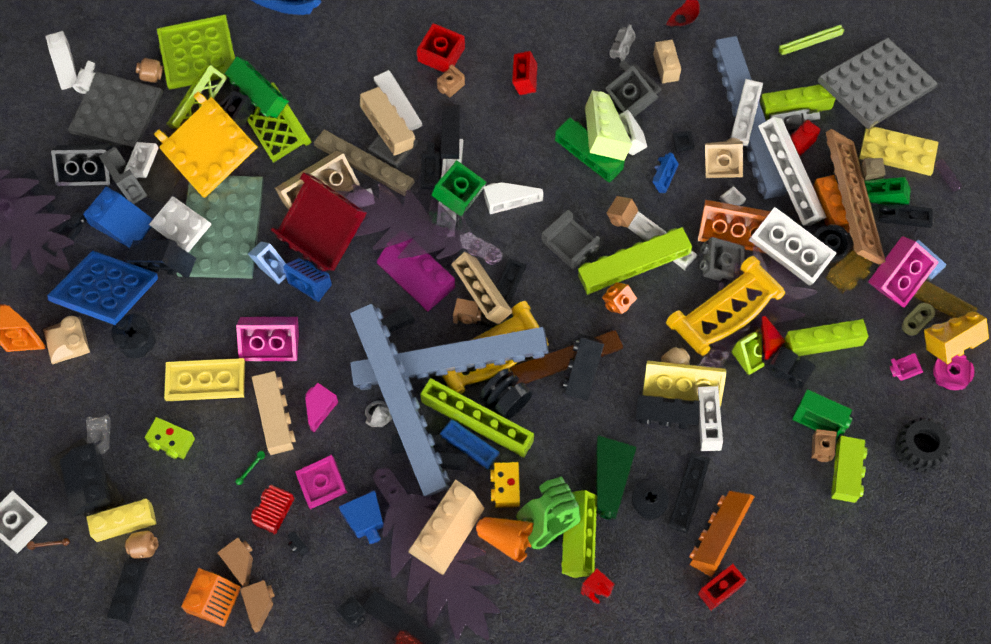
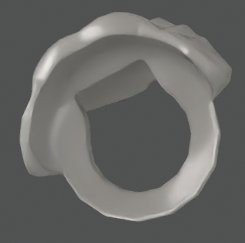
(380, 416)

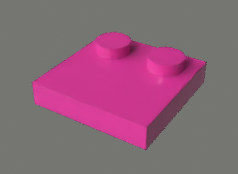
(321, 482)

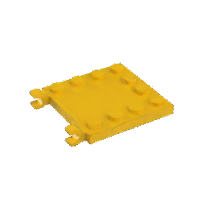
(207, 146)

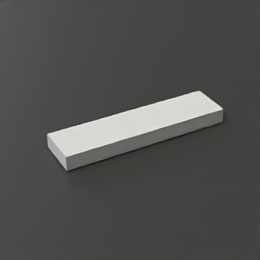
(397, 98)
(746, 111)
(647, 229)

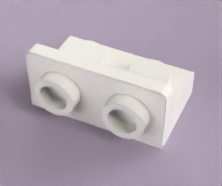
(142, 159)

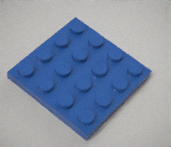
(103, 287)

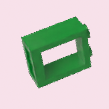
(822, 413)

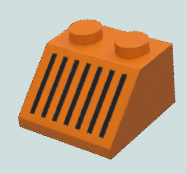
(211, 597)

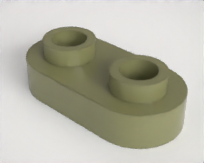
(917, 320)

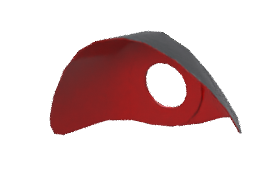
(690, 10)

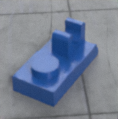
(665, 172)

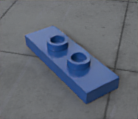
(469, 444)

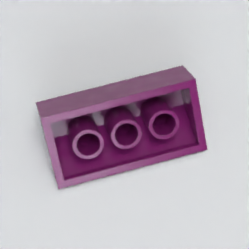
(418, 275)

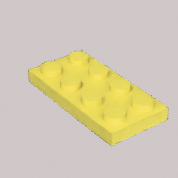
(899, 150)
(205, 379)
(681, 380)

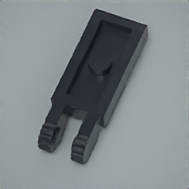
(907, 215)

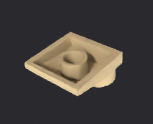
(724, 159)
(66, 339)

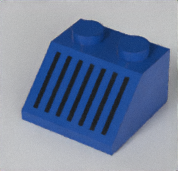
(307, 278)

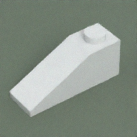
(62, 59)
(509, 196)
(710, 419)

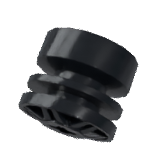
(506, 394)

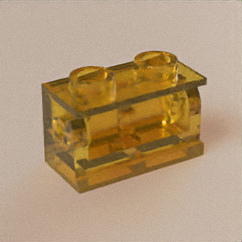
(849, 271)

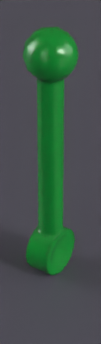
(260, 455)

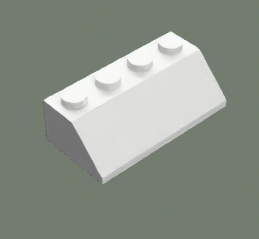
(792, 246)

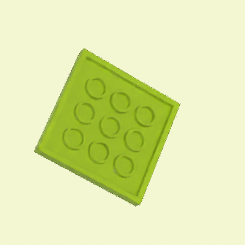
(194, 45)

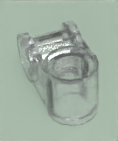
(97, 430)

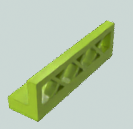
(188, 100)

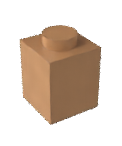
(622, 211)

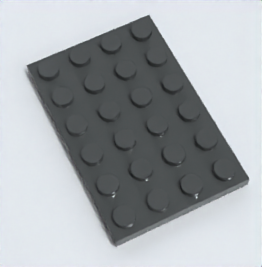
(877, 83)

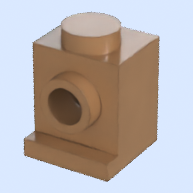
(451, 81)
(467, 312)
(821, 438)

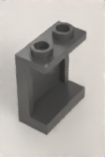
(125, 180)
(570, 240)

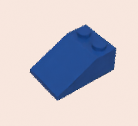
(118, 217)

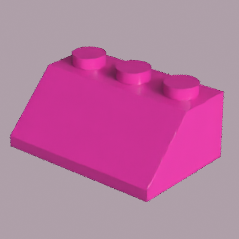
(903, 271)
(268, 338)

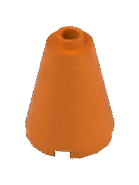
(506, 535)

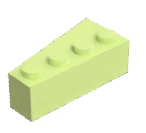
(605, 127)

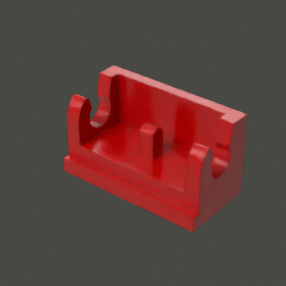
(598, 584)

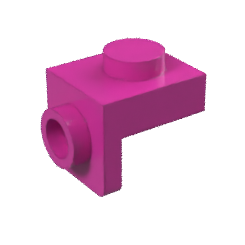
(906, 367)

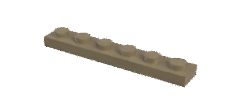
(365, 162)

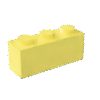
(121, 520)

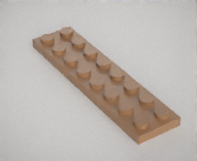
(855, 197)

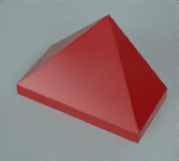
(770, 337)

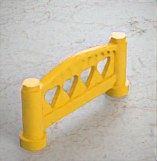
(755, 278)
(521, 320)

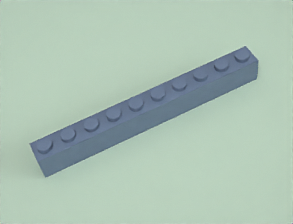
(734, 72)
(460, 356)
(400, 401)

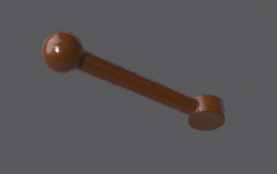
(31, 545)

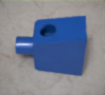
(364, 516)

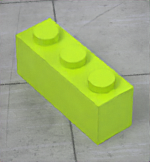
(849, 469)

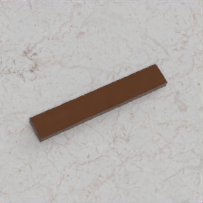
(559, 360)

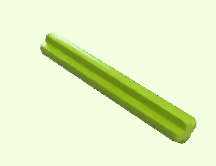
(811, 39)

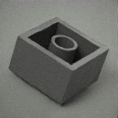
(631, 92)

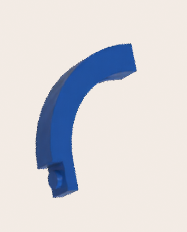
(295, 7)

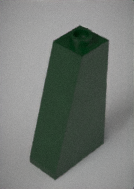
(612, 472)

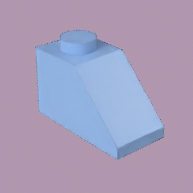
(268, 261)

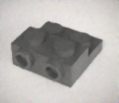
(720, 258)

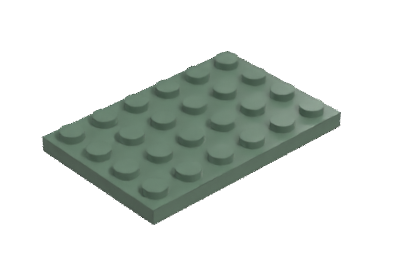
(234, 219)

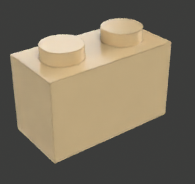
(667, 61)

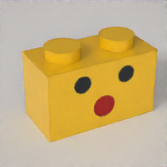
(506, 485)

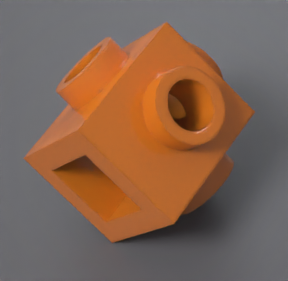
(619, 298)

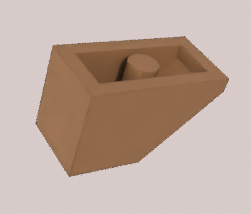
(238, 559)
(258, 602)

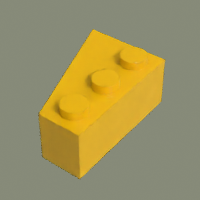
(956, 335)

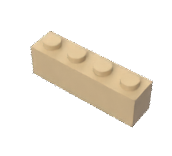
(387, 121)
(481, 288)
(272, 413)

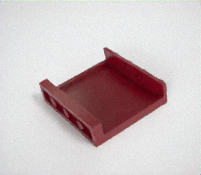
(320, 223)

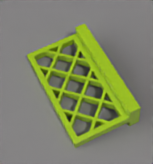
(293, 124)

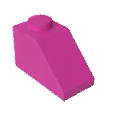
(319, 405)

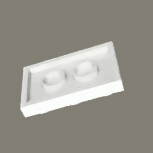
(180, 224)

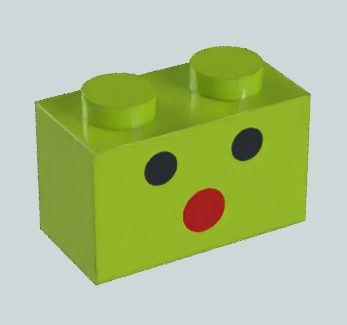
(169, 438)

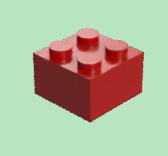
(440, 48)

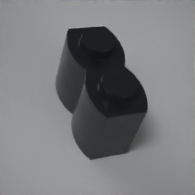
(791, 367)

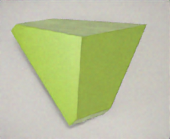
(749, 352)

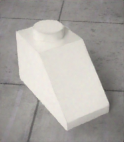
(634, 132)

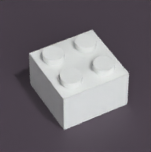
(18, 522)

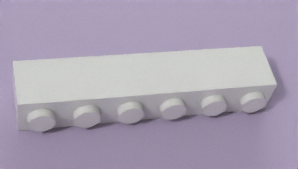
(792, 171)

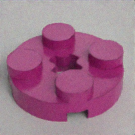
(949, 380)

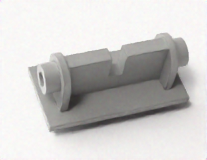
(625, 37)

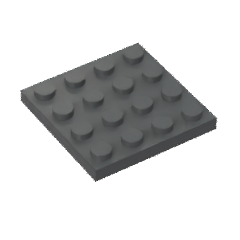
(115, 111)

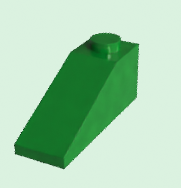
(888, 191)

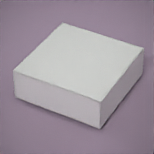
(732, 197)

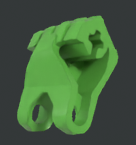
(551, 513)

